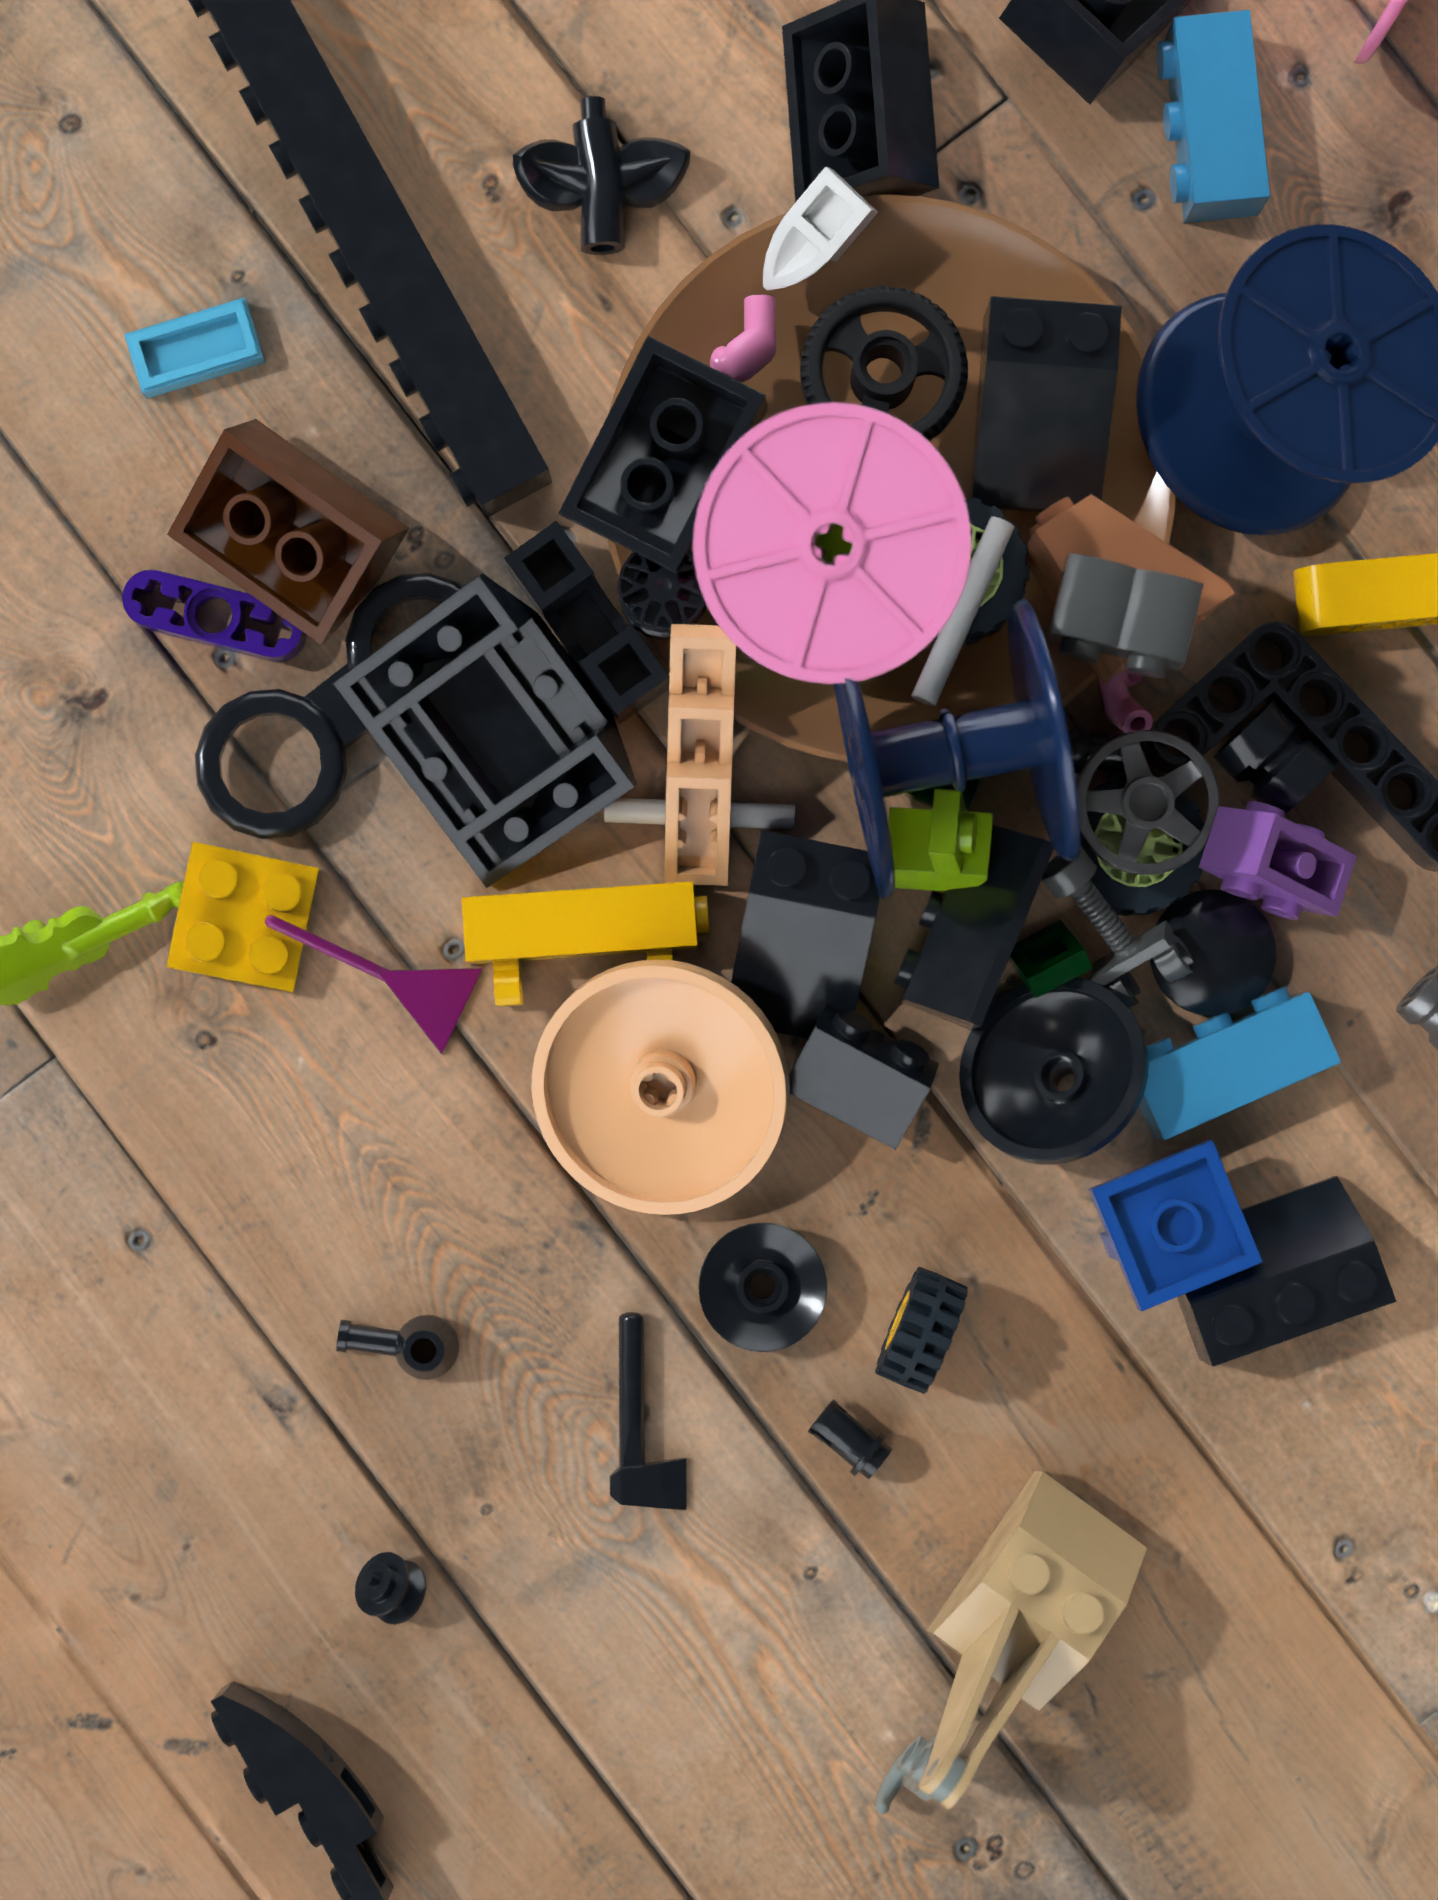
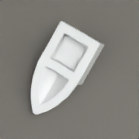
(815, 230)

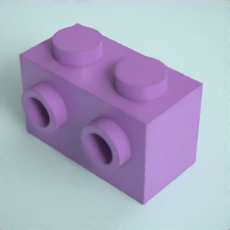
(1276, 861)

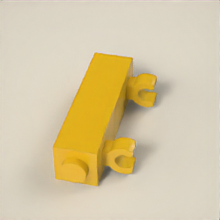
(578, 924)

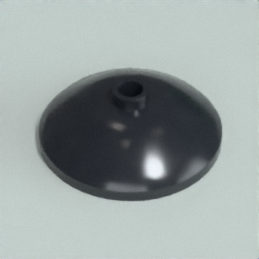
(1025, 1050)

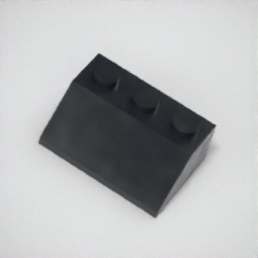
(862, 97)
(974, 933)
(1313, 1274)

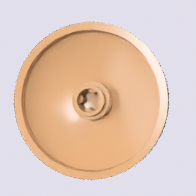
(660, 1087)

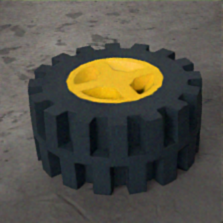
(921, 1330)

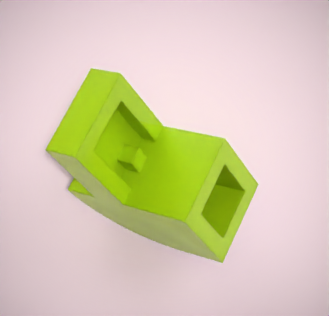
(940, 845)

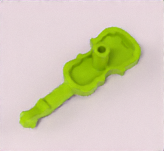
(76, 938)

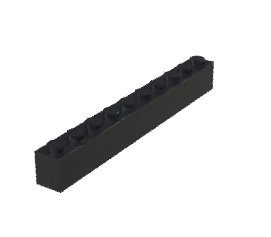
(378, 250)

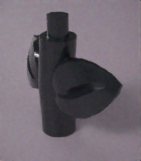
(600, 175)

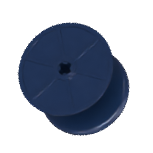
(1294, 381)
(967, 748)

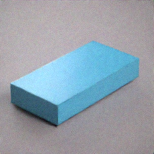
(195, 348)

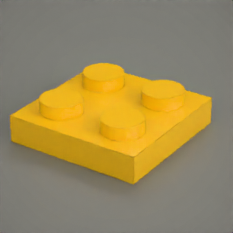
(224, 914)

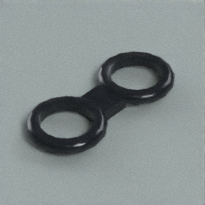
(320, 712)

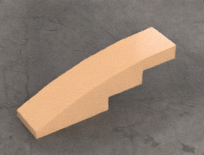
(699, 754)

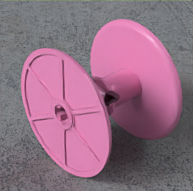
(772, 579)

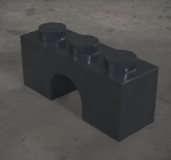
(587, 622)

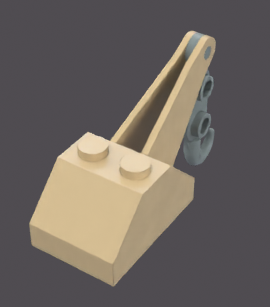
(1026, 1619)

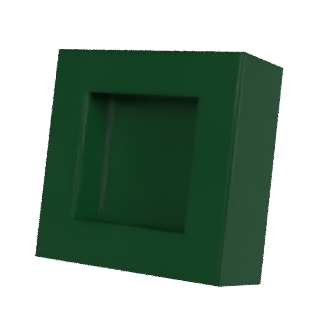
(1049, 958)

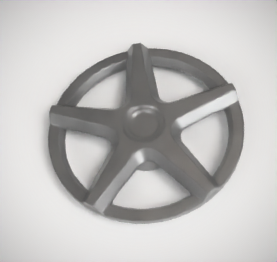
(1146, 802)

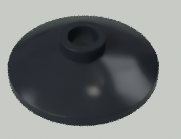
(768, 1321)

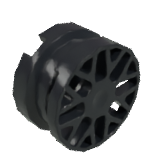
(657, 597)

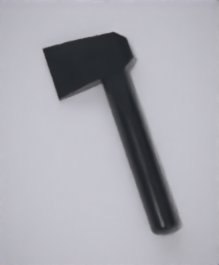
(634, 1481)

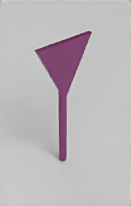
(429, 995)

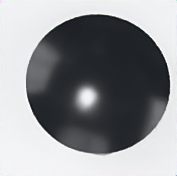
(1229, 949)

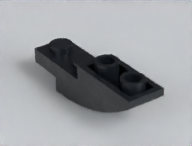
(295, 1766)

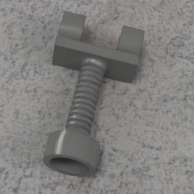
(1113, 969)

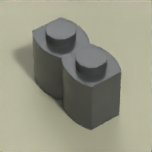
(1124, 615)

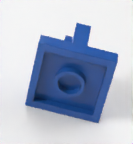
(1174, 1225)

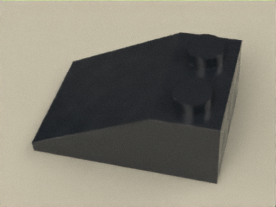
(1090, 39)
(1044, 401)
(660, 452)
(805, 930)

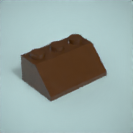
(286, 529)

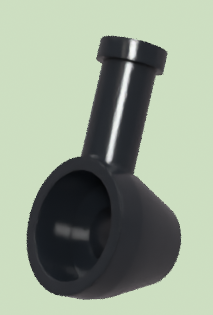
(401, 1344)

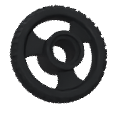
(939, 355)

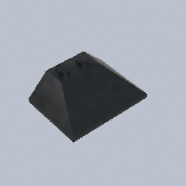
(491, 727)

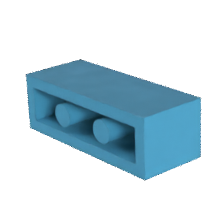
(1214, 116)
(1235, 1062)

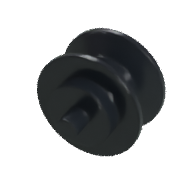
(390, 1588)

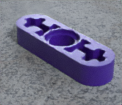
(165, 619)

